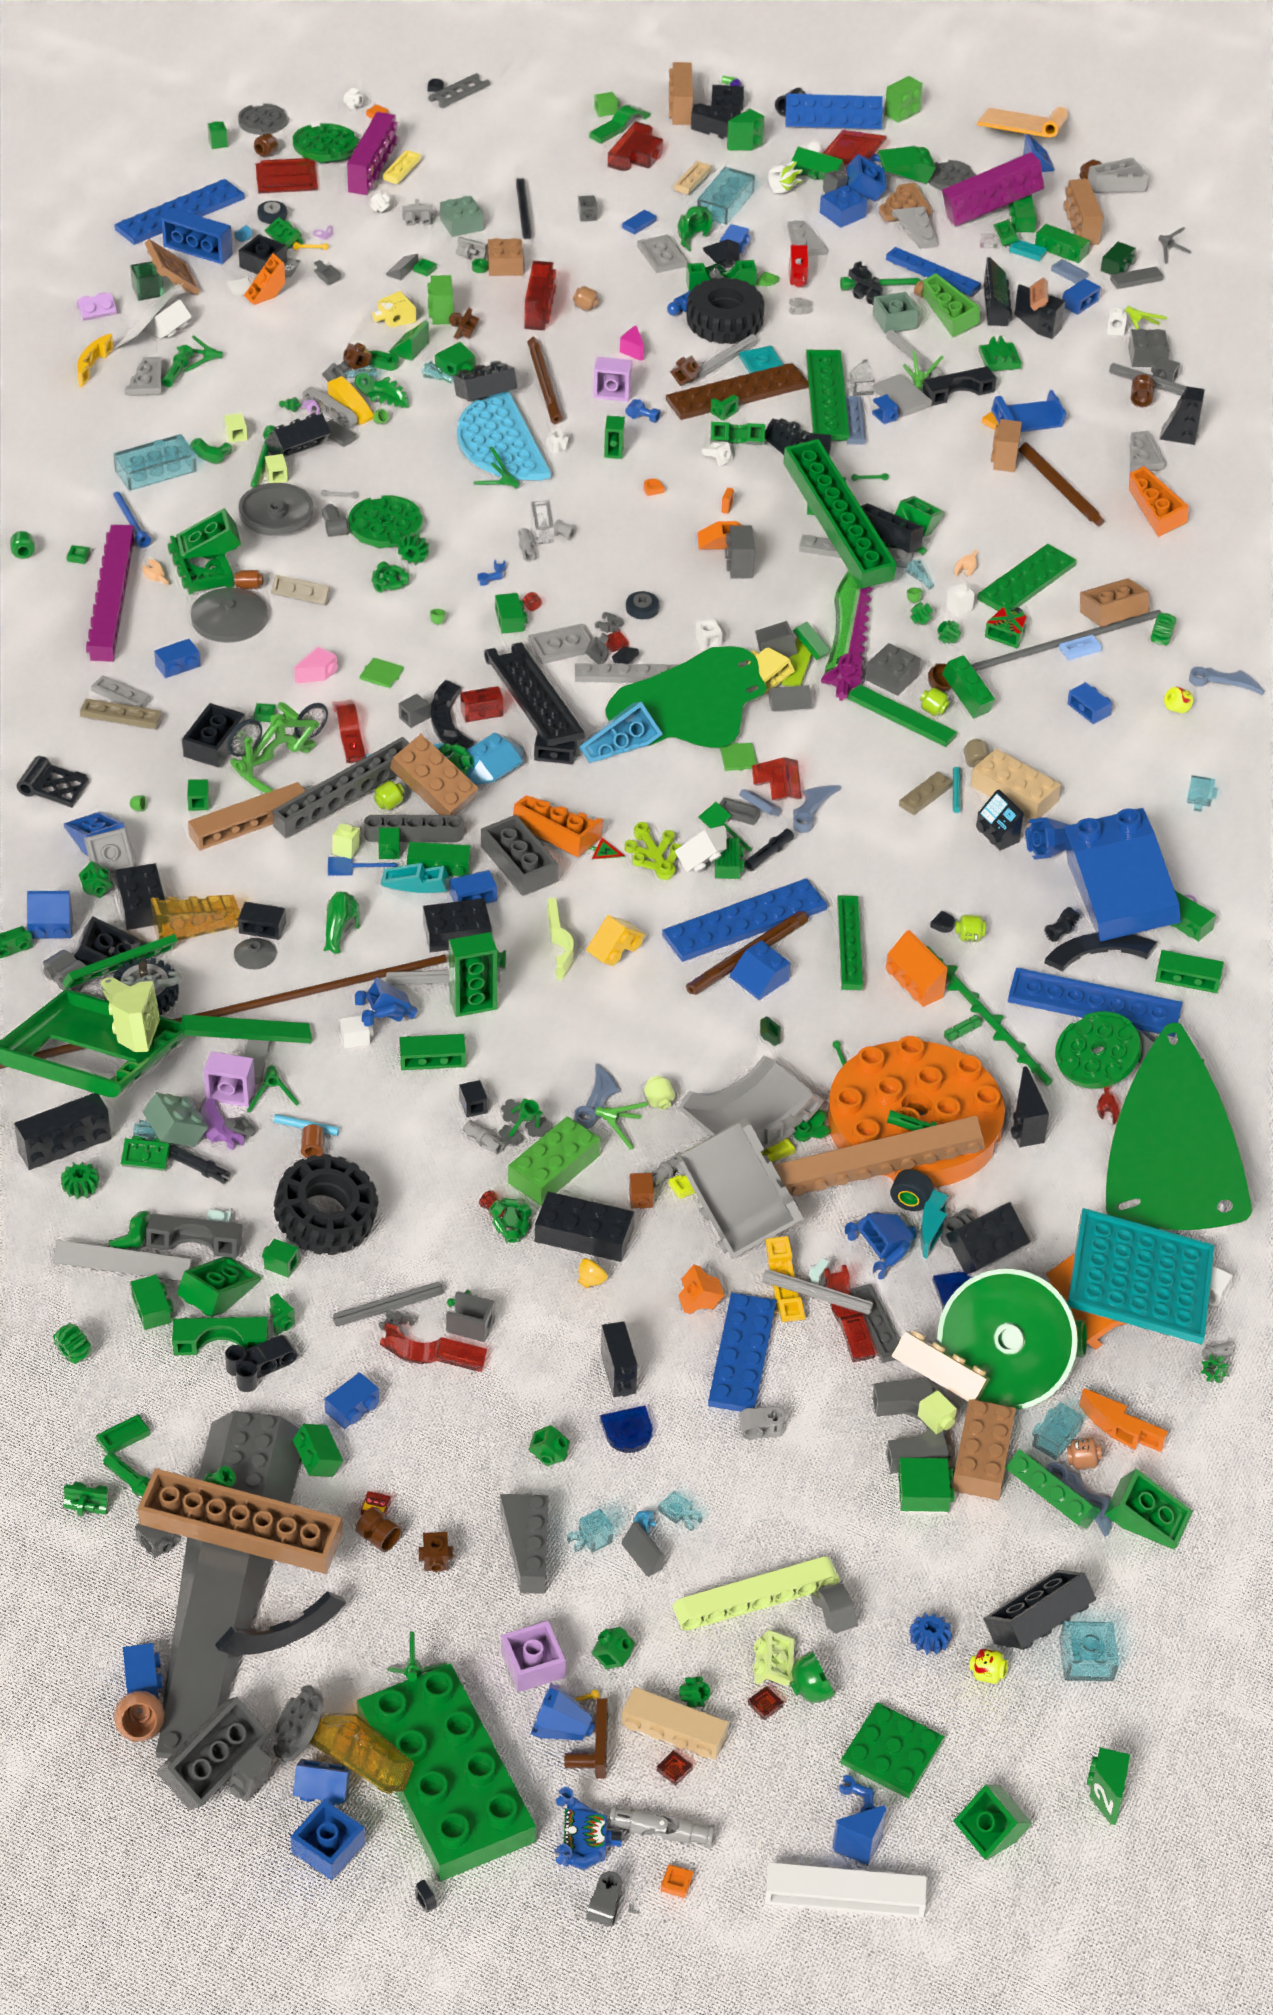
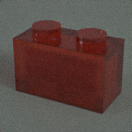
(481, 704)

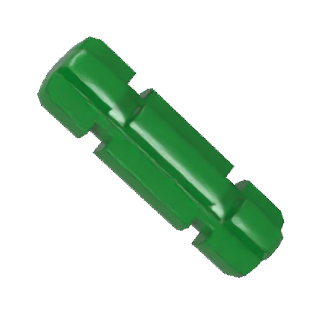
(962, 1028)

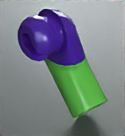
(731, 81)

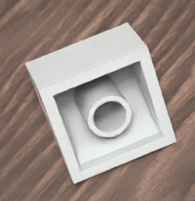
(167, 320)
(702, 849)

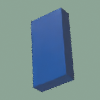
(639, 221)

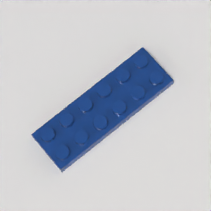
(834, 111)
(742, 1352)

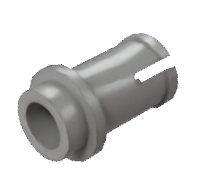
(1217, 1350)

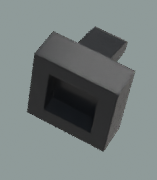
(859, 271)

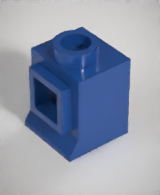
(888, 409)

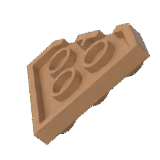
(905, 196)

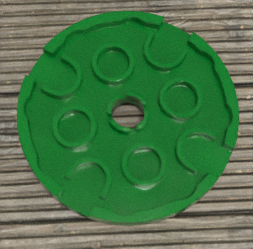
(325, 142)
(369, 520)
(1114, 1063)

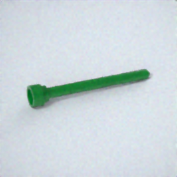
(847, 283)
(261, 461)

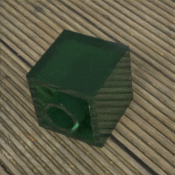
(146, 281)

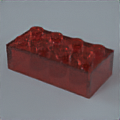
(540, 295)

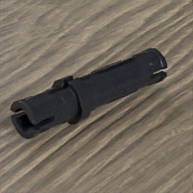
(775, 845)
(207, 1168)

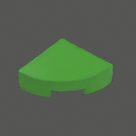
(767, 279)

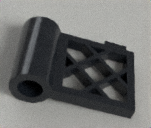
(39, 776)

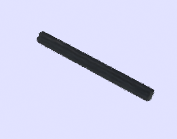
(523, 208)

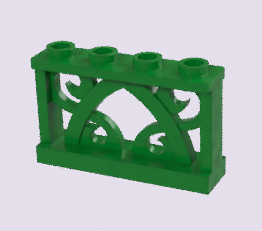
(213, 577)

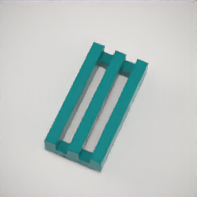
(1028, 250)

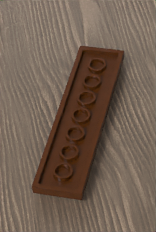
(747, 387)

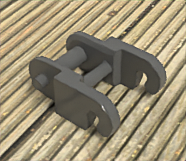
(609, 627)
(398, 1318)

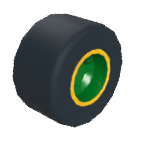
(911, 1190)

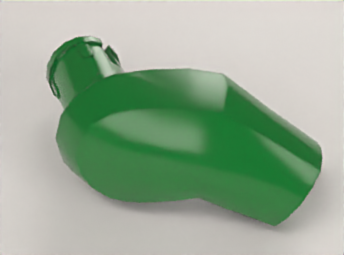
(210, 453)
(136, 1234)

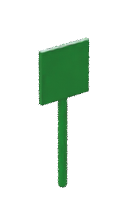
(717, 816)

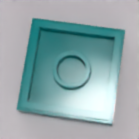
(760, 359)

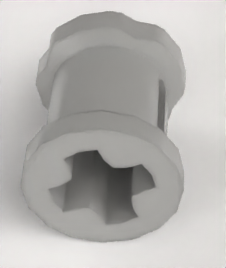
(564, 529)

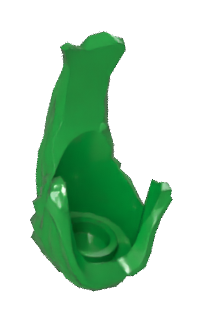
(694, 221)
(339, 910)

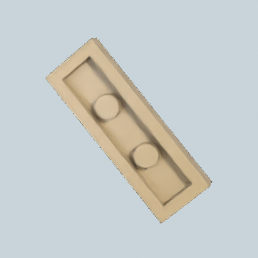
(692, 177)

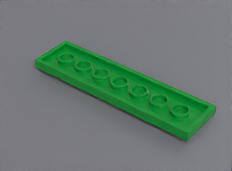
(827, 393)

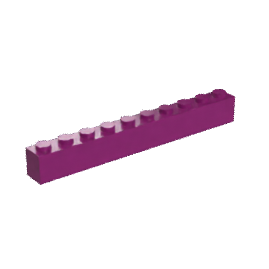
(111, 593)

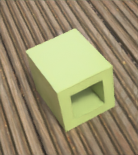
(235, 427)
(276, 468)
(346, 840)
(937, 1412)

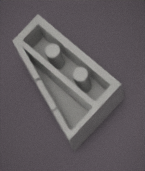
(1118, 176)

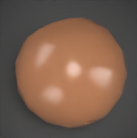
(136, 1725)

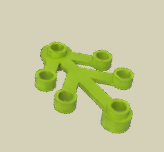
(662, 868)

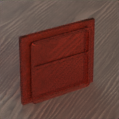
(851, 143)
(286, 175)

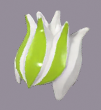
(783, 177)

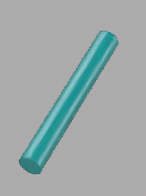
(956, 789)

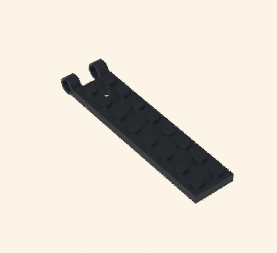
(535, 695)

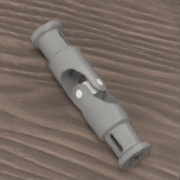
(647, 1823)

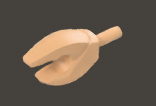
(967, 562)
(155, 573)

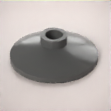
(254, 953)

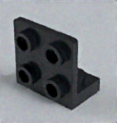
(784, 434)

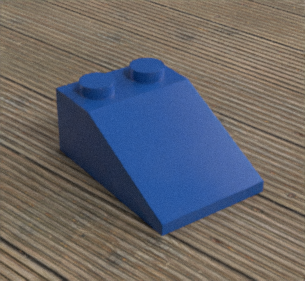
(91, 825)

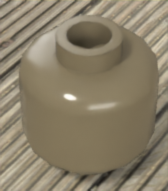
(975, 752)

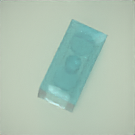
(1057, 1430)

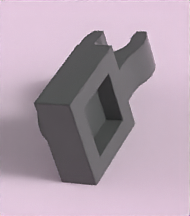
(326, 273)
(335, 371)
(596, 648)

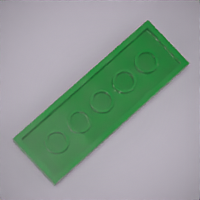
(1027, 578)

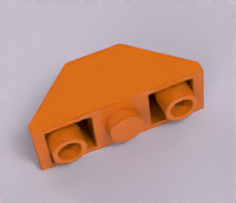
(268, 281)
(715, 535)

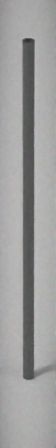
(1055, 643)

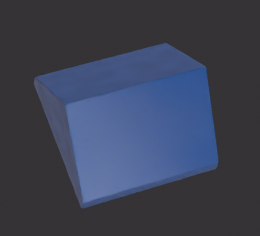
(1033, 146)
(859, 1834)

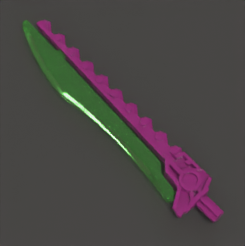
(850, 665)

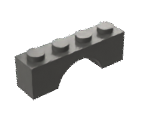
(168, 1231)

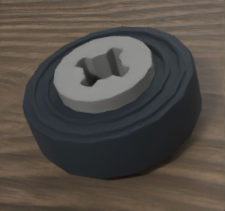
(271, 210)

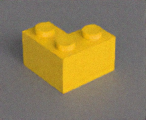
(613, 938)

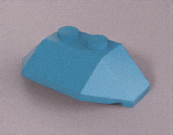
(493, 758)

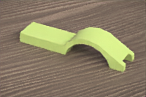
(560, 937)

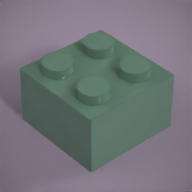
(461, 216)
(895, 312)
(175, 1119)

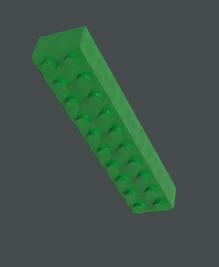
(839, 514)

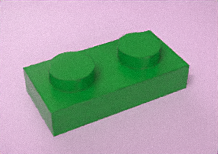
(1005, 232)

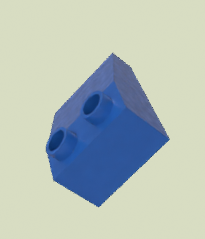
(1121, 874)

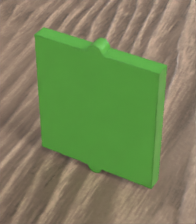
(381, 672)
(738, 756)

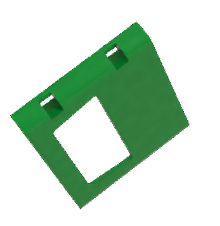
(84, 1023)

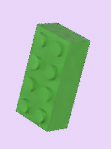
(554, 1160)

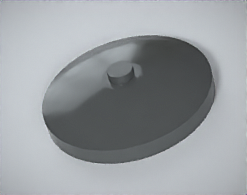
(275, 508)
(229, 615)

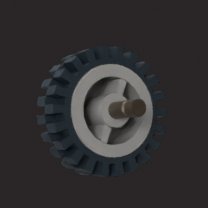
(165, 995)

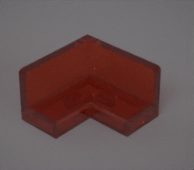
(782, 776)

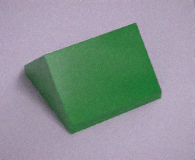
(412, 342)

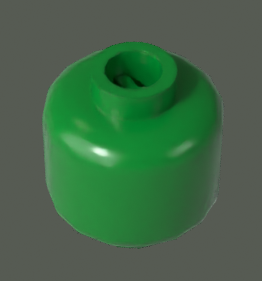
(22, 545)

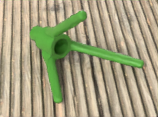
(919, 376)
(613, 1114)

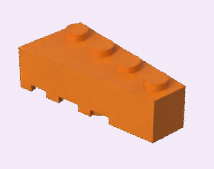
(1158, 503)

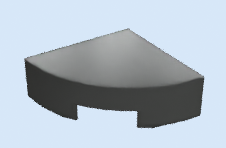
(240, 1125)

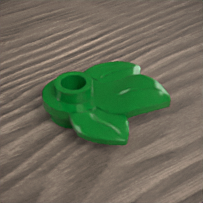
(812, 1128)

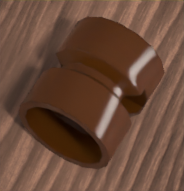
(1142, 390)
(378, 1529)

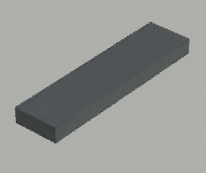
(877, 1323)

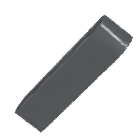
(417, 827)

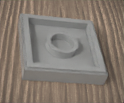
(110, 849)

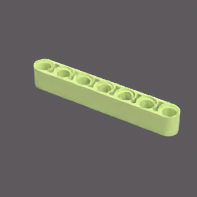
(754, 1593)

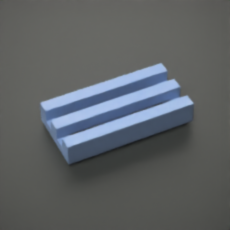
(1080, 647)

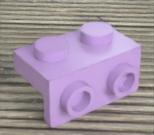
(96, 306)

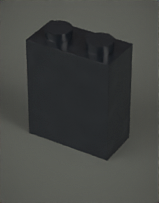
(618, 1359)

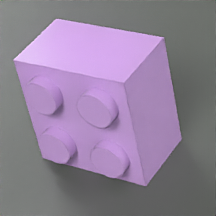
(612, 378)
(229, 1079)
(533, 1656)

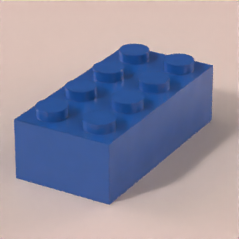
(197, 236)

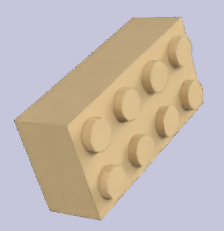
(1023, 785)

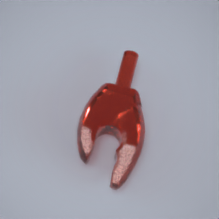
(1108, 1103)

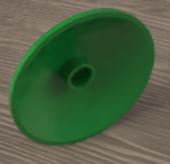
(1015, 1332)

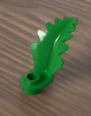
(382, 390)

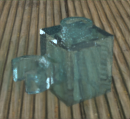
(1201, 792)
(594, 1532)

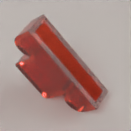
(636, 148)

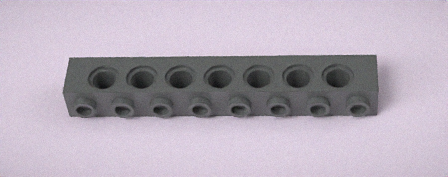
(336, 790)

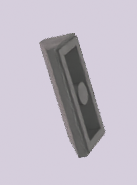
(403, 267)
(643, 1550)

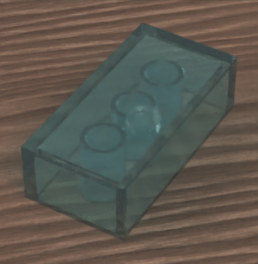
(727, 194)
(155, 462)

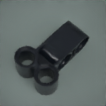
(258, 1361)

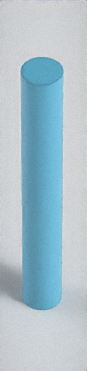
(299, 1123)

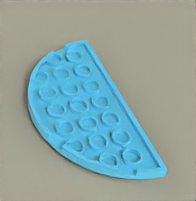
(500, 425)

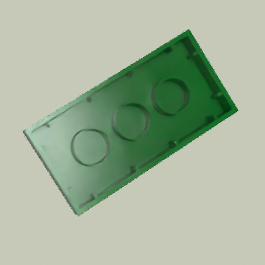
(458, 1784)

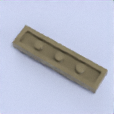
(120, 713)

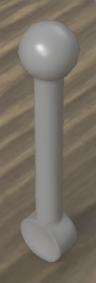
(354, 494)

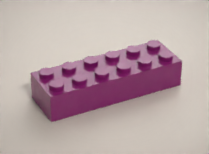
(372, 153)
(993, 189)

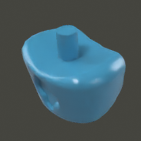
(243, 233)
(645, 1519)

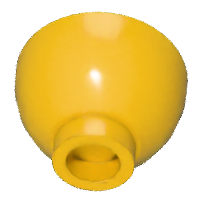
(590, 1273)

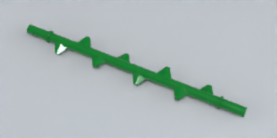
(994, 1021)

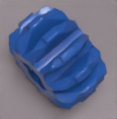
(930, 1633)

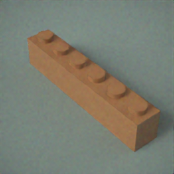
(240, 817)

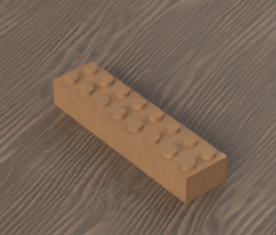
(240, 1521)

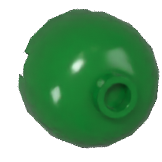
(810, 1680)

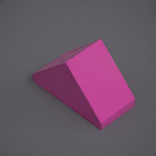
(632, 344)

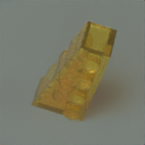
(194, 916)
(362, 1750)

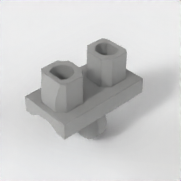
(417, 212)
(471, 248)

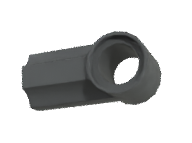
(333, 522)

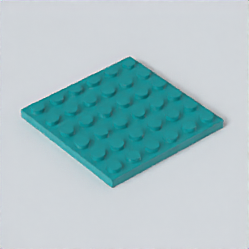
(1141, 1276)

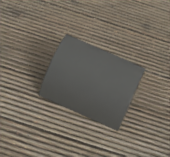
(789, 698)

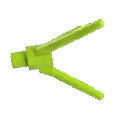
(1136, 315)

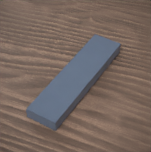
(855, 420)

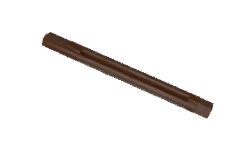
(545, 380)
(1061, 483)
(727, 965)

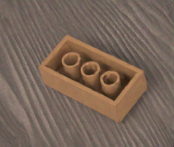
(680, 93)
(1083, 210)
(433, 777)
(983, 1449)

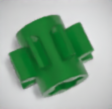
(921, 613)
(948, 632)
(1211, 1364)
(694, 1692)

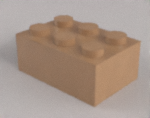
(1114, 602)

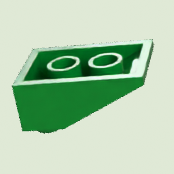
(908, 162)
(210, 536)
(216, 1285)
(1148, 1510)

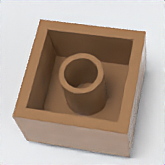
(505, 257)
(1006, 445)

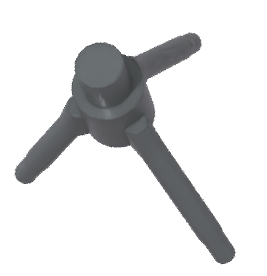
(1168, 242)

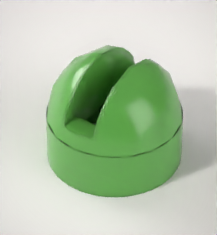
(380, 416)
(914, 594)
(437, 616)
(138, 803)

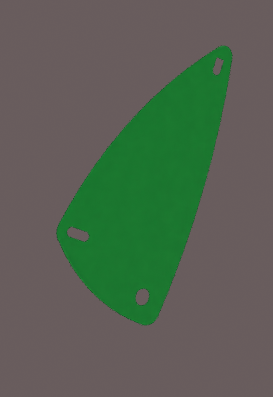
(1175, 1145)

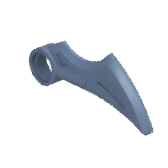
(1237, 678)
(814, 798)
(603, 1088)
(1101, 1501)

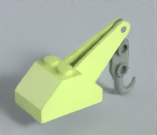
(135, 1008)

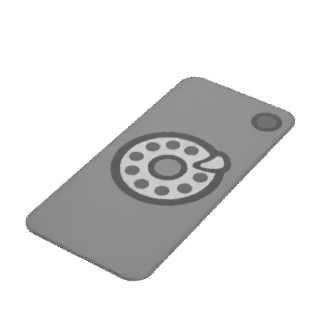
(291, 266)

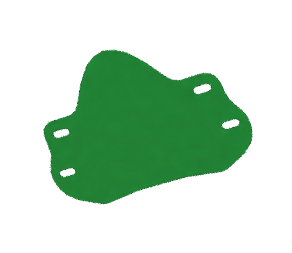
(697, 698)

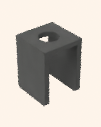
(778, 638)
(469, 1326)

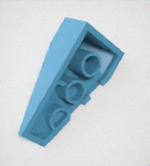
(623, 733)

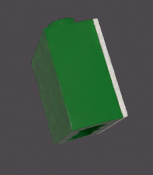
(925, 1485)

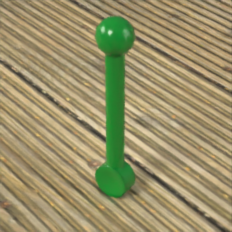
(884, 476)
(836, 1044)

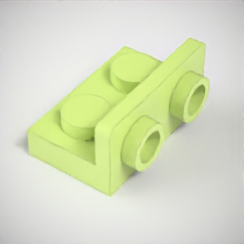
(774, 1658)

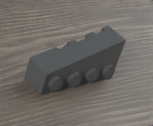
(526, 1530)

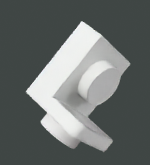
(720, 450)

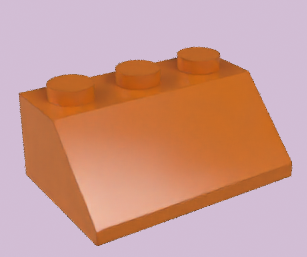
(917, 969)

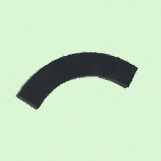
(441, 717)
(1071, 950)
(250, 1642)

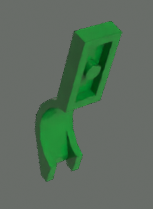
(617, 123)

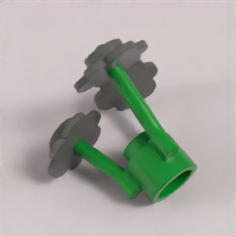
(517, 1113)

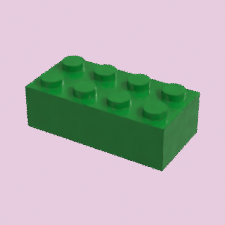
(473, 974)

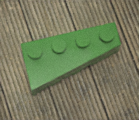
(950, 305)

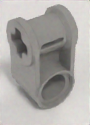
(760, 1422)

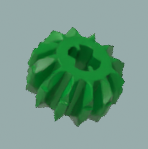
(413, 548)
(1163, 629)
(80, 1180)
(72, 1343)

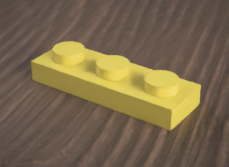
(401, 166)

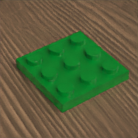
(892, 1750)

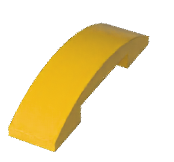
(99, 348)
(779, 1260)

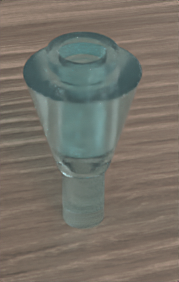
(370, 370)
(433, 372)
(916, 569)
(144, 1130)

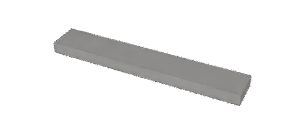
(120, 1260)

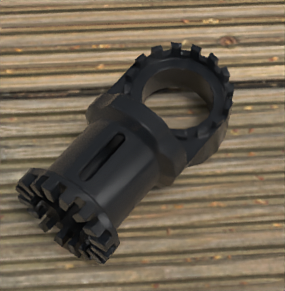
(1063, 924)

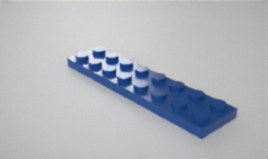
(198, 202)
(742, 919)
(1081, 998)

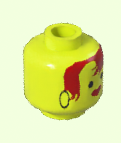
(1178, 700)
(989, 1666)

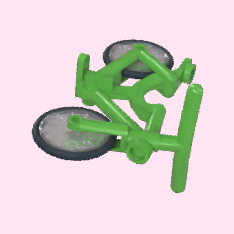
(248, 743)

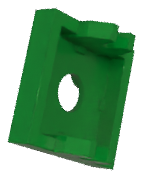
(1001, 350)

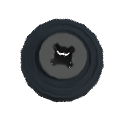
(642, 605)

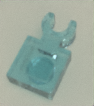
(678, 1508)

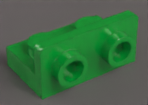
(283, 232)
(15, 941)
(145, 1154)

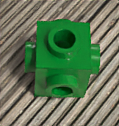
(95, 879)
(549, 1445)
(613, 1647)

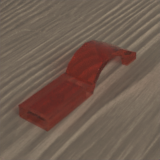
(349, 731)
(851, 1321)
(442, 1350)

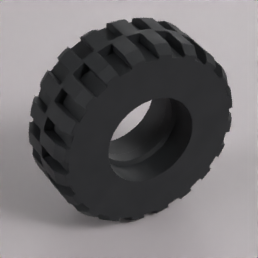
(725, 310)
(320, 1230)

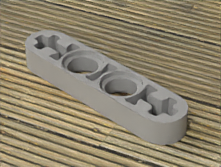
(331, 407)

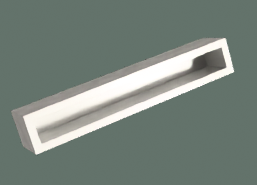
(846, 1889)

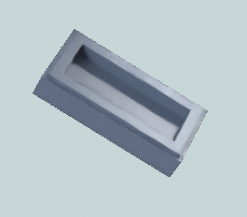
(1069, 271)
(760, 802)

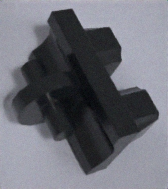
(870, 288)

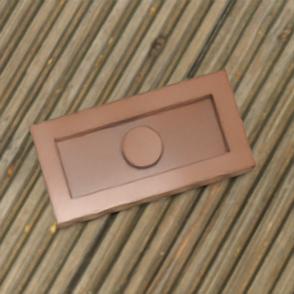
(1039, 294)

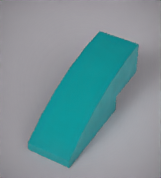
(416, 878)
(932, 1221)

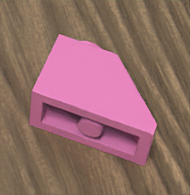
(316, 666)

